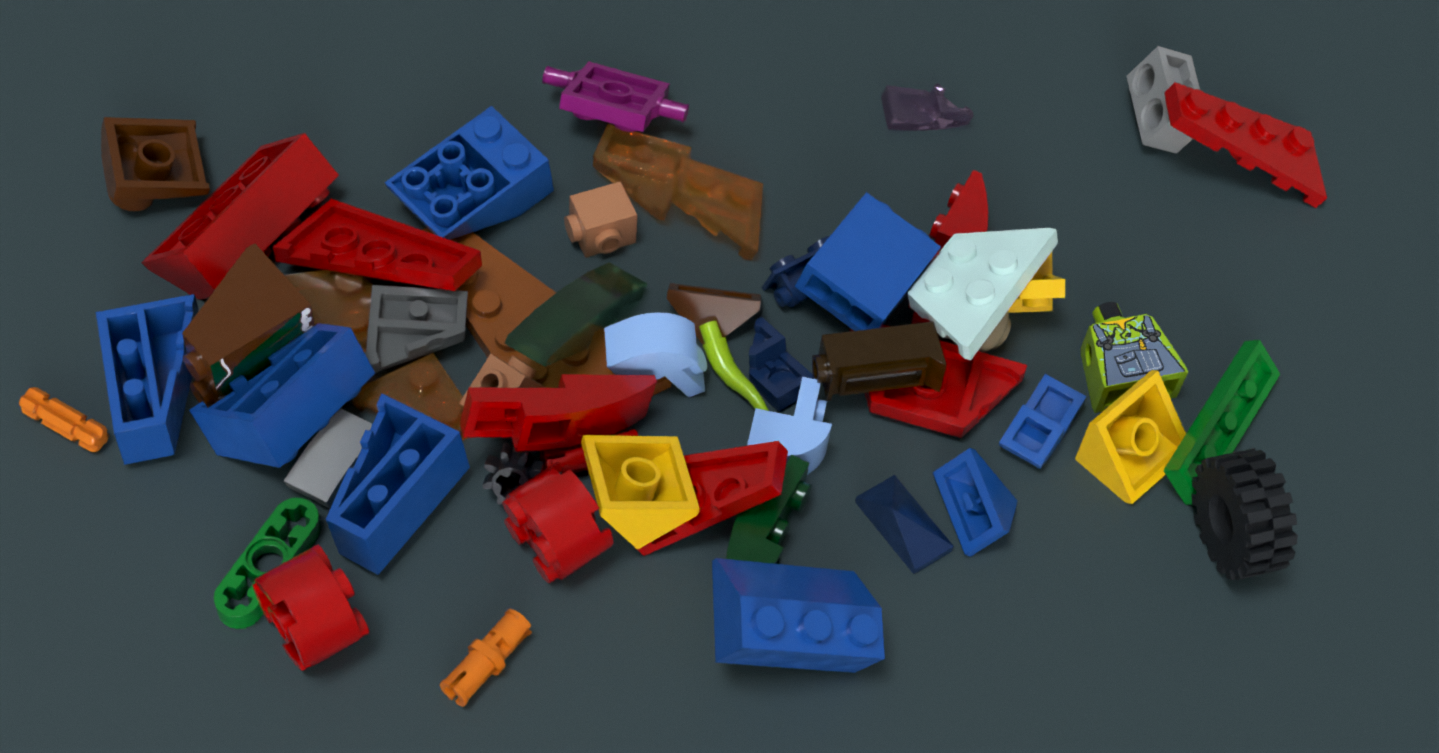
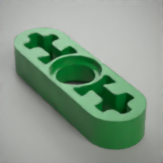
(267, 540)

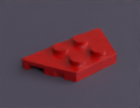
(964, 398)

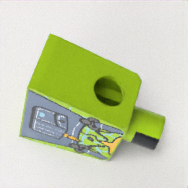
(1122, 352)

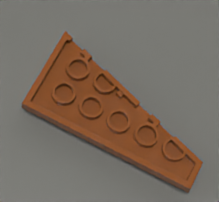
(503, 297)

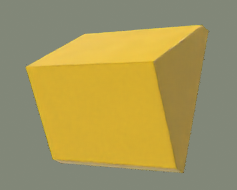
(1133, 439)
(640, 484)

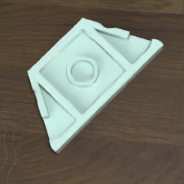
(978, 281)

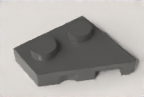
(413, 323)

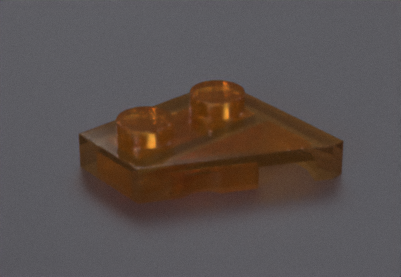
(720, 202)

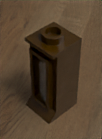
(879, 360)

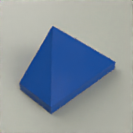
(975, 501)

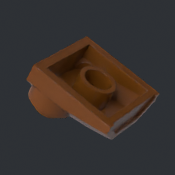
(150, 161)

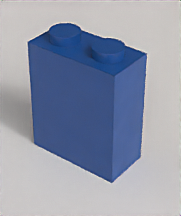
(867, 265)

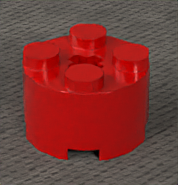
(557, 522)
(310, 607)

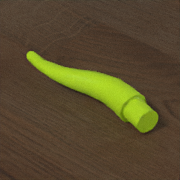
(725, 367)

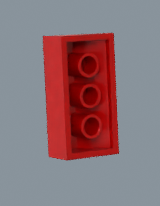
(246, 209)

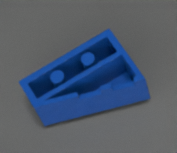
(146, 374)
(289, 400)

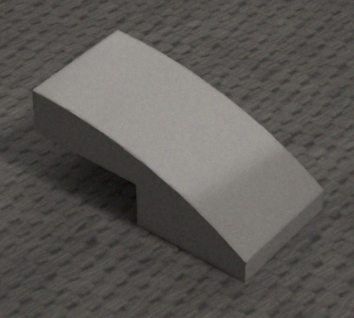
(327, 458)

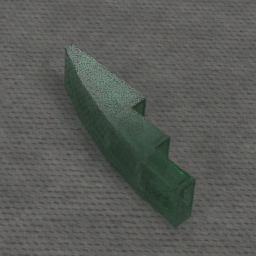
(574, 314)

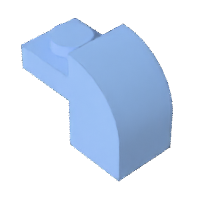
(659, 347)
(801, 434)

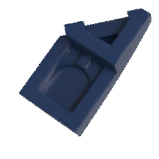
(772, 368)

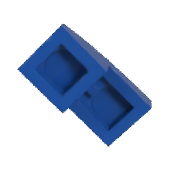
(1042, 421)

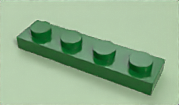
(1224, 415)

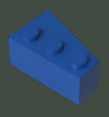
(395, 484)

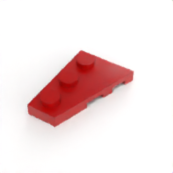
(727, 485)

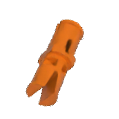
(486, 657)

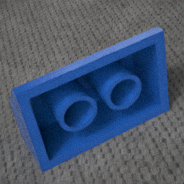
(794, 617)

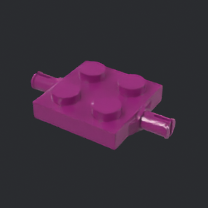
(614, 96)

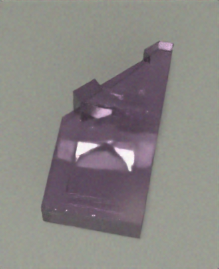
(920, 110)

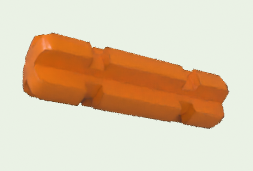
(64, 419)

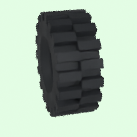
(1244, 514)

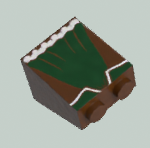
(242, 325)

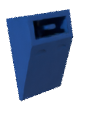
(474, 178)

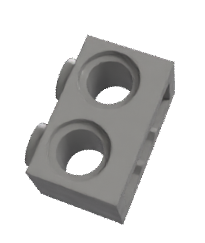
(1147, 88)

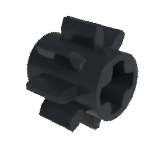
(510, 461)

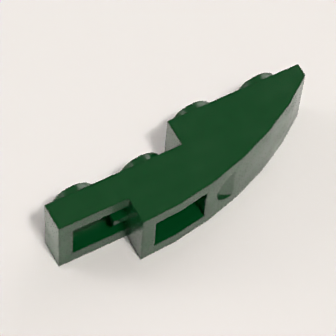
(762, 529)

